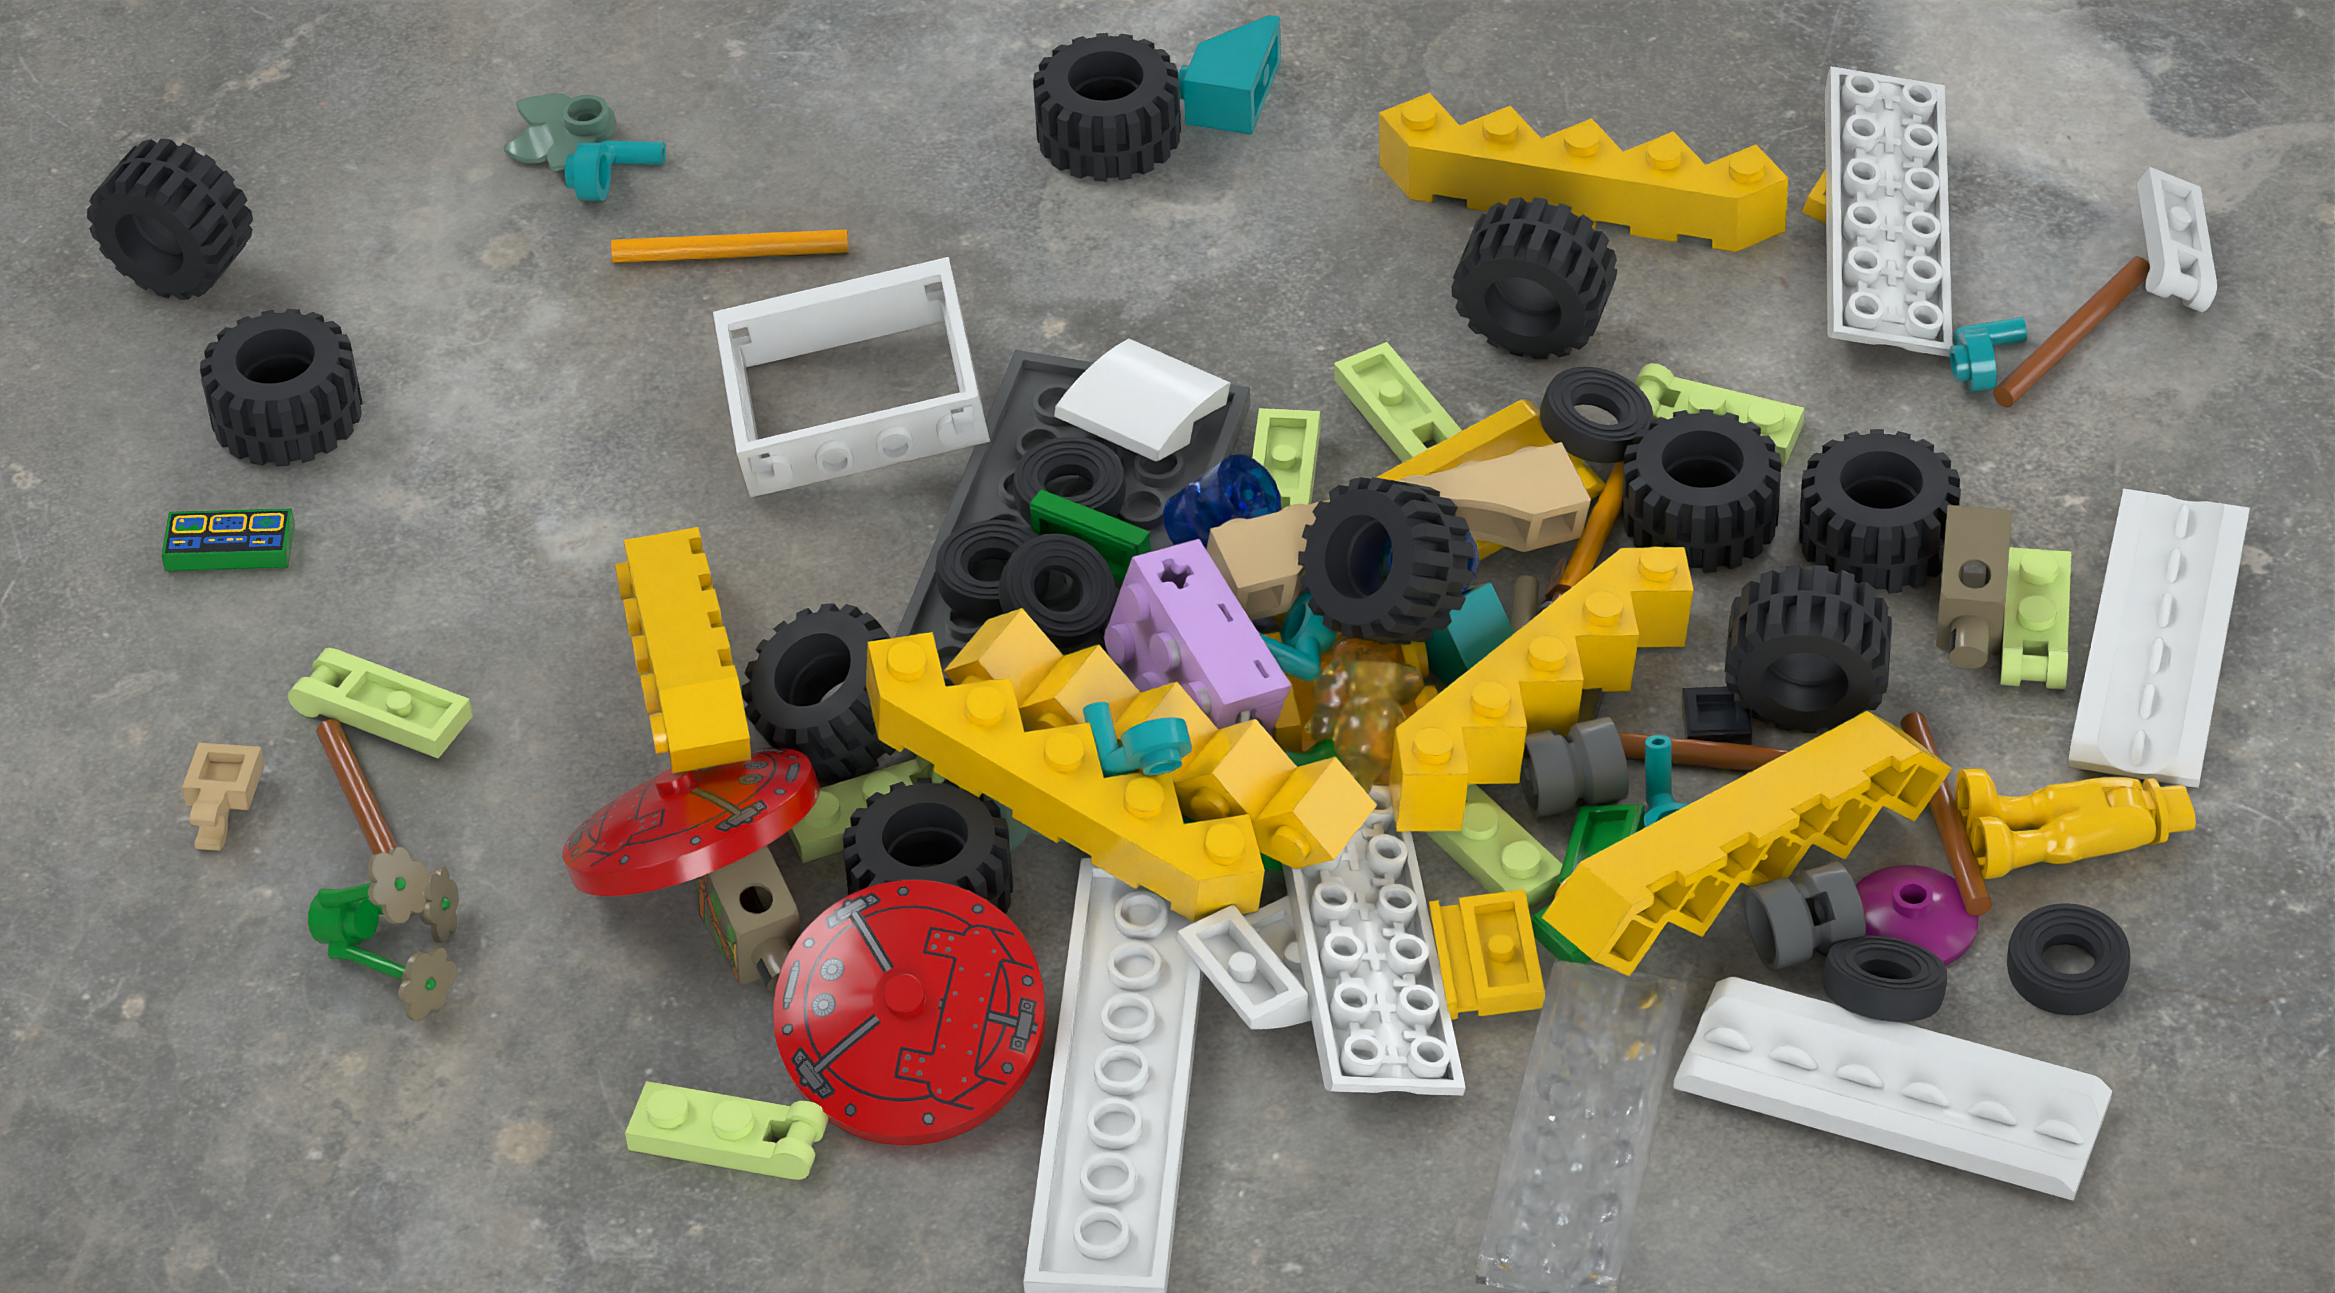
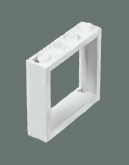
(838, 317)

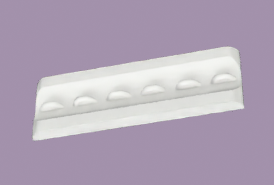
(1887, 212)
(2159, 638)
(1374, 965)
(1896, 1086)

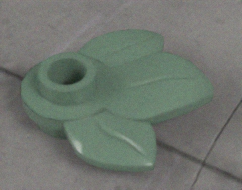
(559, 126)

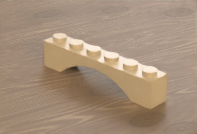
(1508, 500)

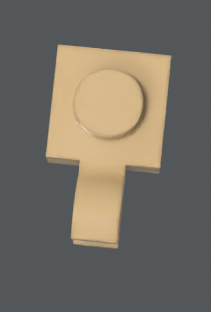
(217, 781)

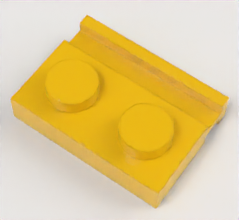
(1487, 954)

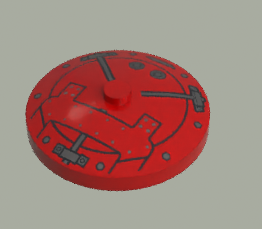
(690, 823)
(910, 1012)

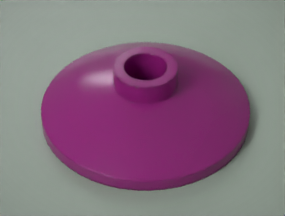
(1919, 908)

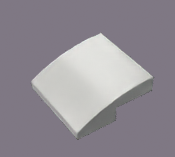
(1142, 399)
(1252, 963)

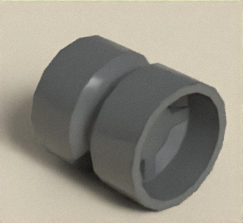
(1571, 767)
(1796, 918)

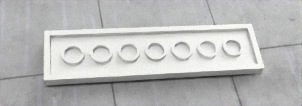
(1116, 1096)

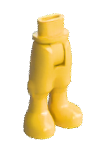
(2066, 819)

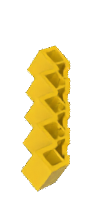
(1652, 187)
(685, 649)
(1536, 683)
(1238, 770)
(1058, 784)
(1744, 834)

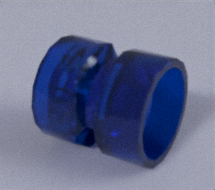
(1226, 492)

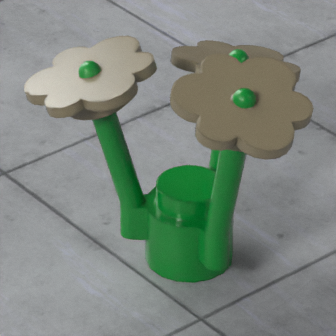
(396, 890)

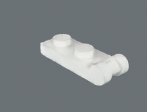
(2177, 240)

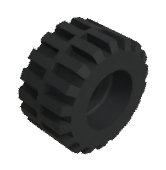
(1107, 107)
(170, 219)
(1534, 278)
(281, 387)
(1702, 488)
(1878, 508)
(1425, 567)
(1808, 648)
(798, 671)
(925, 827)

